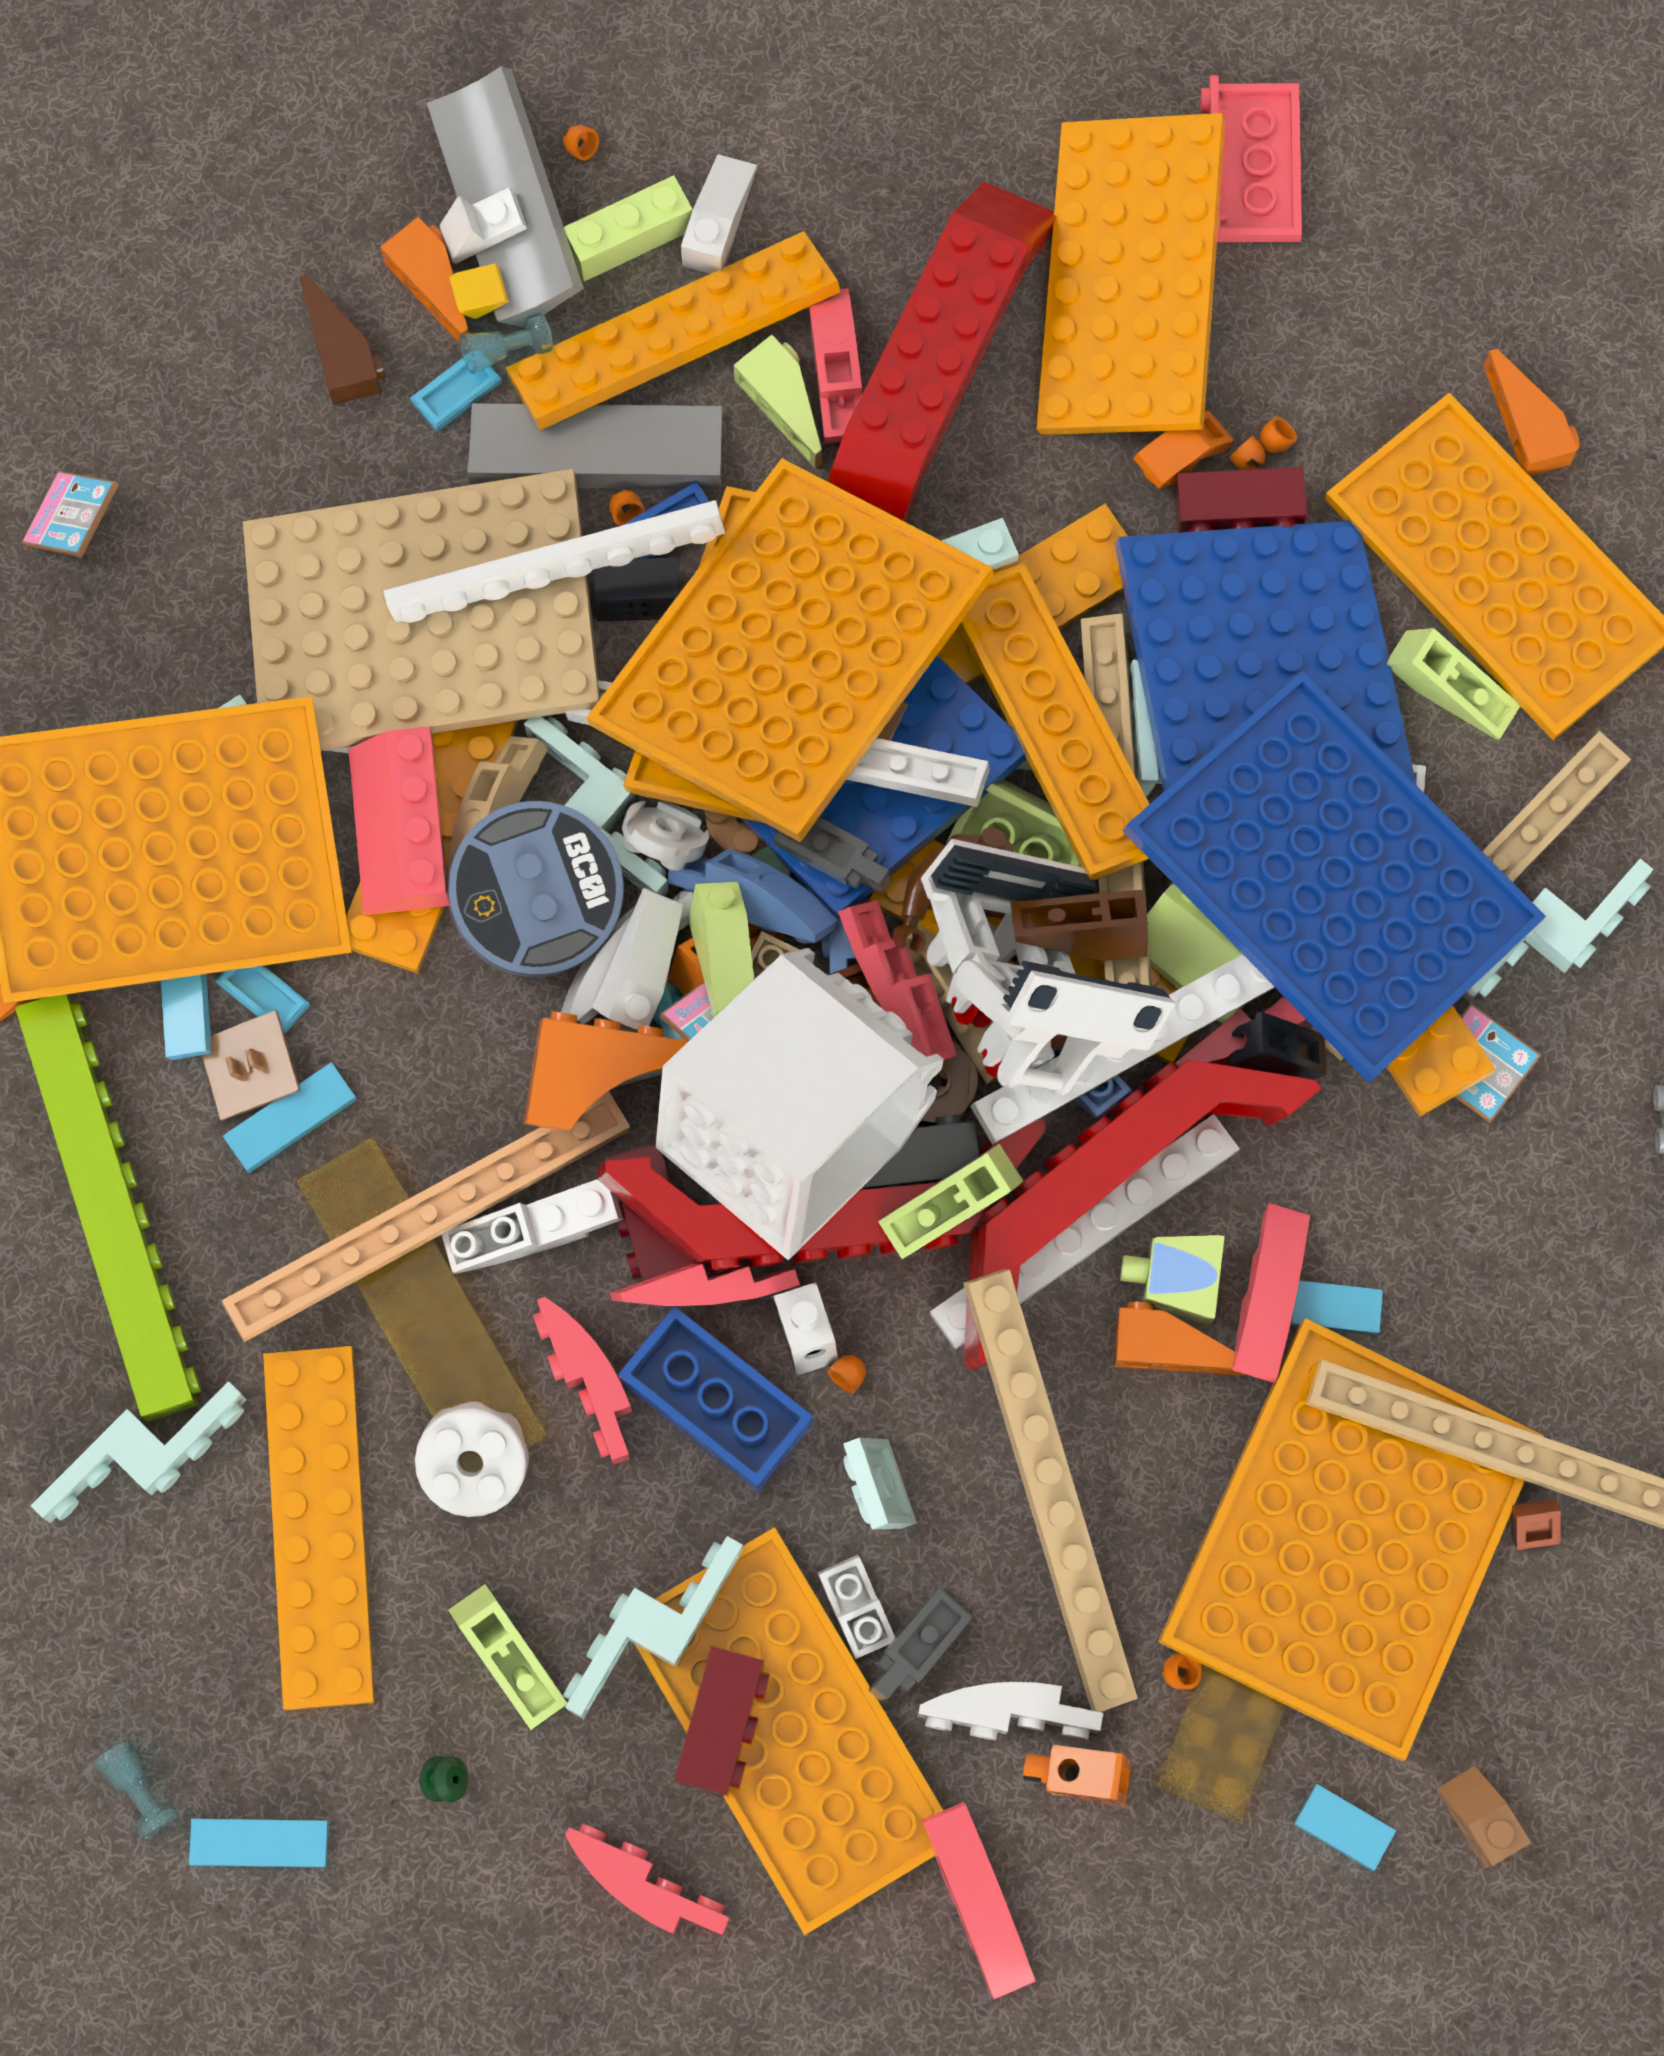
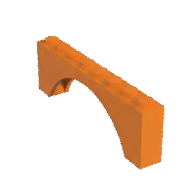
(583, 1062)

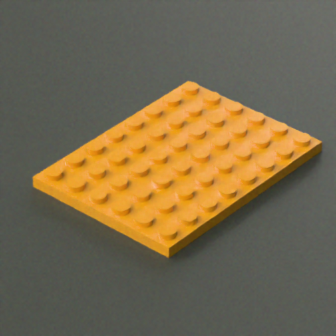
(790, 648)
(165, 850)
(1342, 1555)

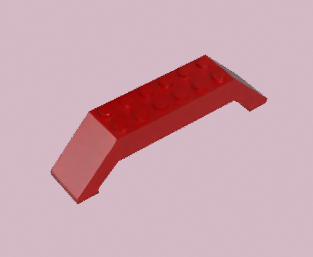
(938, 347)
(1111, 1154)
(721, 1239)

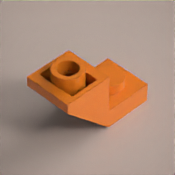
(1181, 451)

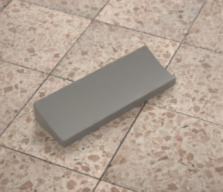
(493, 148)
(602, 444)

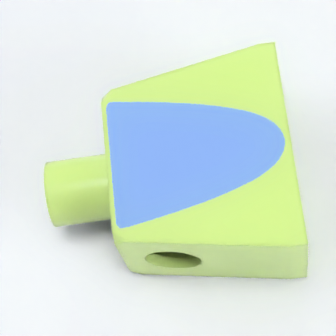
(1179, 1275)

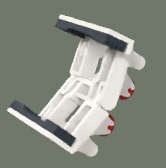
(1041, 994)

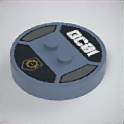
(535, 888)

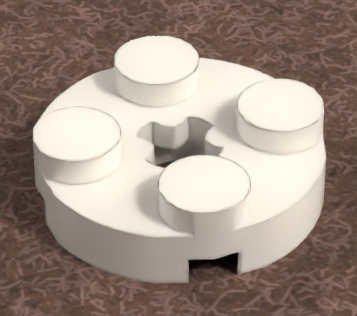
(664, 834)

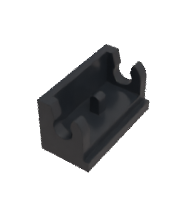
(636, 590)
(1280, 1048)

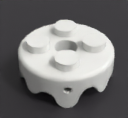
(477, 1429)

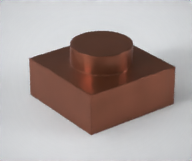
(1536, 1524)

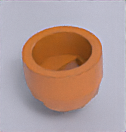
(587, 135)
(1277, 435)
(1246, 452)
(622, 498)
(848, 1373)
(1180, 1661)

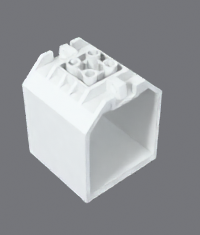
(793, 1099)

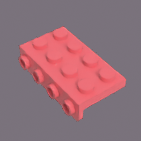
(1259, 160)

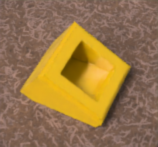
(479, 290)

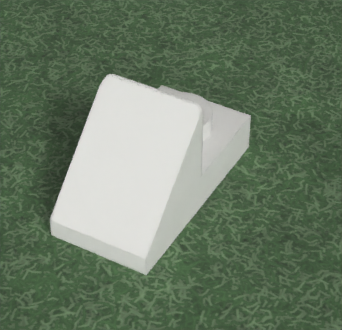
(481, 225)

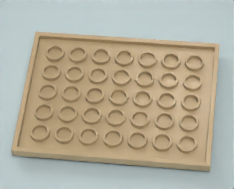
(330, 636)

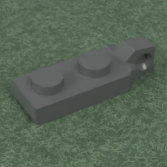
(837, 855)
(920, 1644)

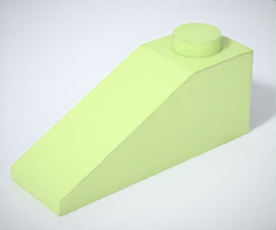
(776, 385)
(1452, 681)
(721, 941)
(951, 1201)
(507, 1656)

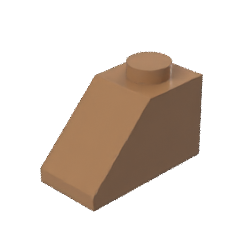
(1483, 1817)

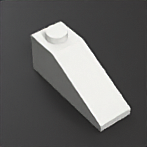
(717, 215)
(641, 962)

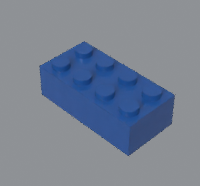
(716, 1399)

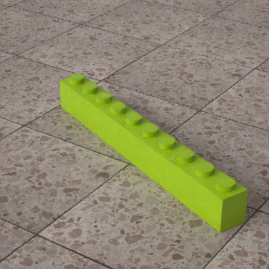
(107, 1207)

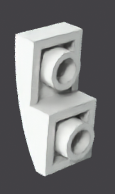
(856, 1606)

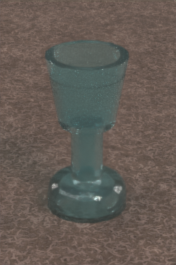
(490, 347)
(125, 1773)

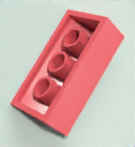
(399, 822)

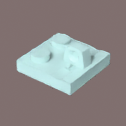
(879, 1484)

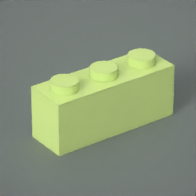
(629, 228)

